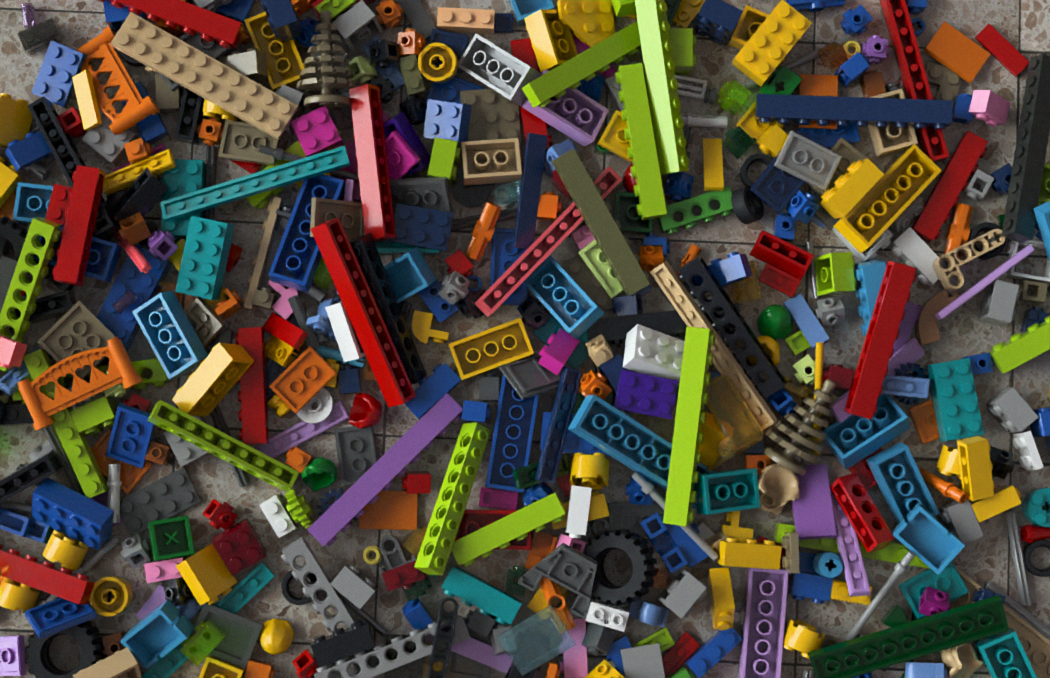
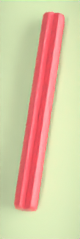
(134, 253)

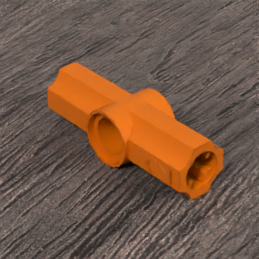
(959, 229)
(483, 230)
(550, 590)

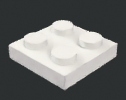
(1028, 451)

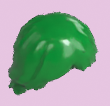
(775, 322)
(319, 474)

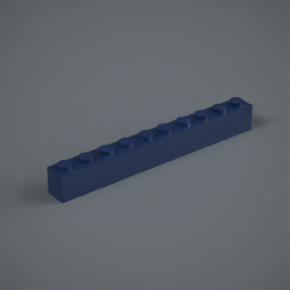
(853, 111)

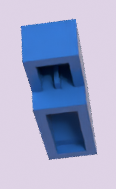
(24, 526)

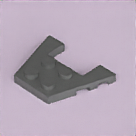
(569, 570)

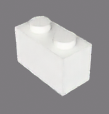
(278, 516)

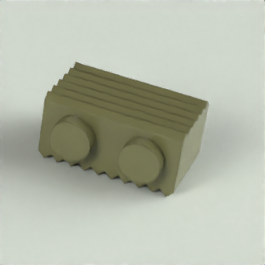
(412, 76)

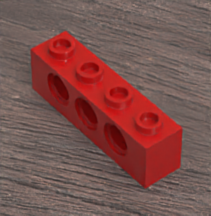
(862, 512)

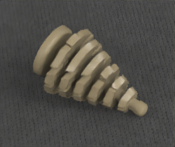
(326, 69)
(797, 439)

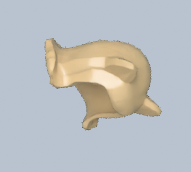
(777, 487)
(960, 661)

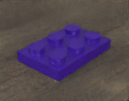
(646, 394)

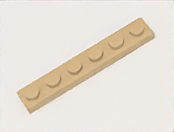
(264, 246)

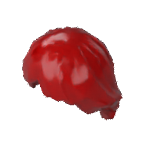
(365, 411)

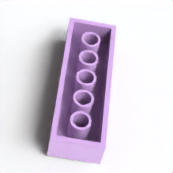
(763, 623)

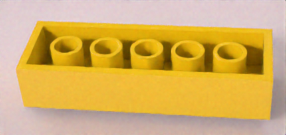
(888, 198)

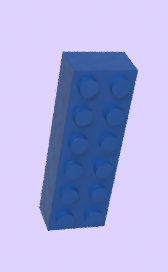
(298, 252)
(145, 288)
(511, 437)

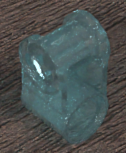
(511, 189)

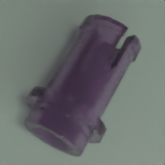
(28, 15)
(125, 301)

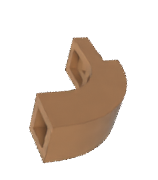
(926, 324)

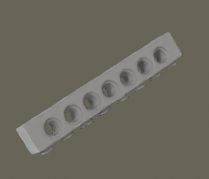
(301, 549)
(403, 657)

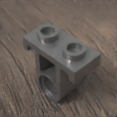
(395, 557)

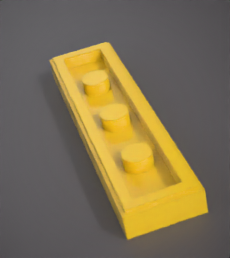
(126, 176)

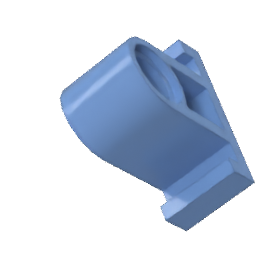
(554, 152)
(321, 322)
(648, 613)
(925, 670)

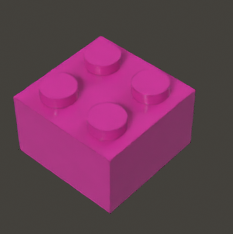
(317, 132)

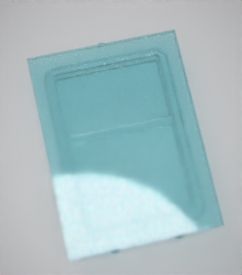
(536, 640)

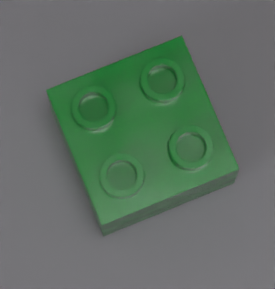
(170, 538)

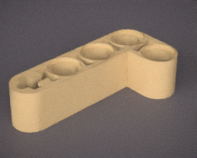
(970, 253)

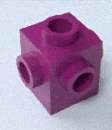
(933, 602)

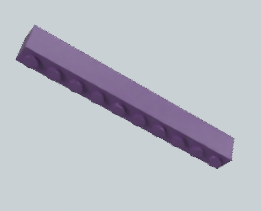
(382, 473)

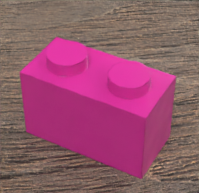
(558, 352)

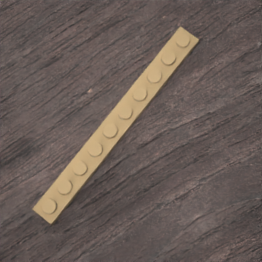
(722, 357)

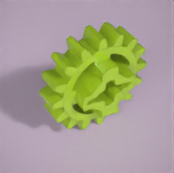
(299, 508)

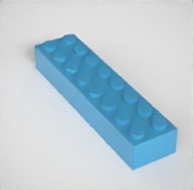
(625, 440)

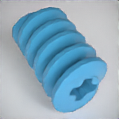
(827, 571)

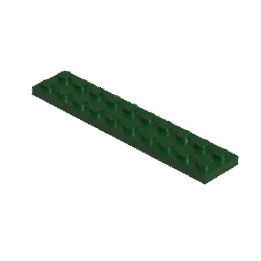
(910, 640)

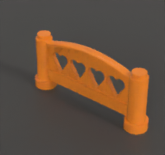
(136, 107)
(119, 371)

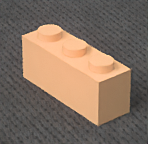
(466, 20)

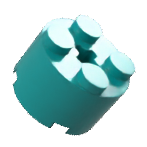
(1033, 505)

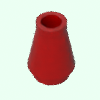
(1033, 533)

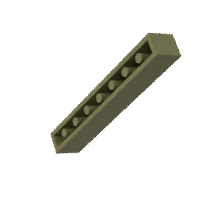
(600, 221)

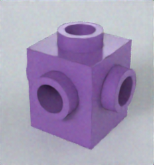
(873, 55)
(161, 249)

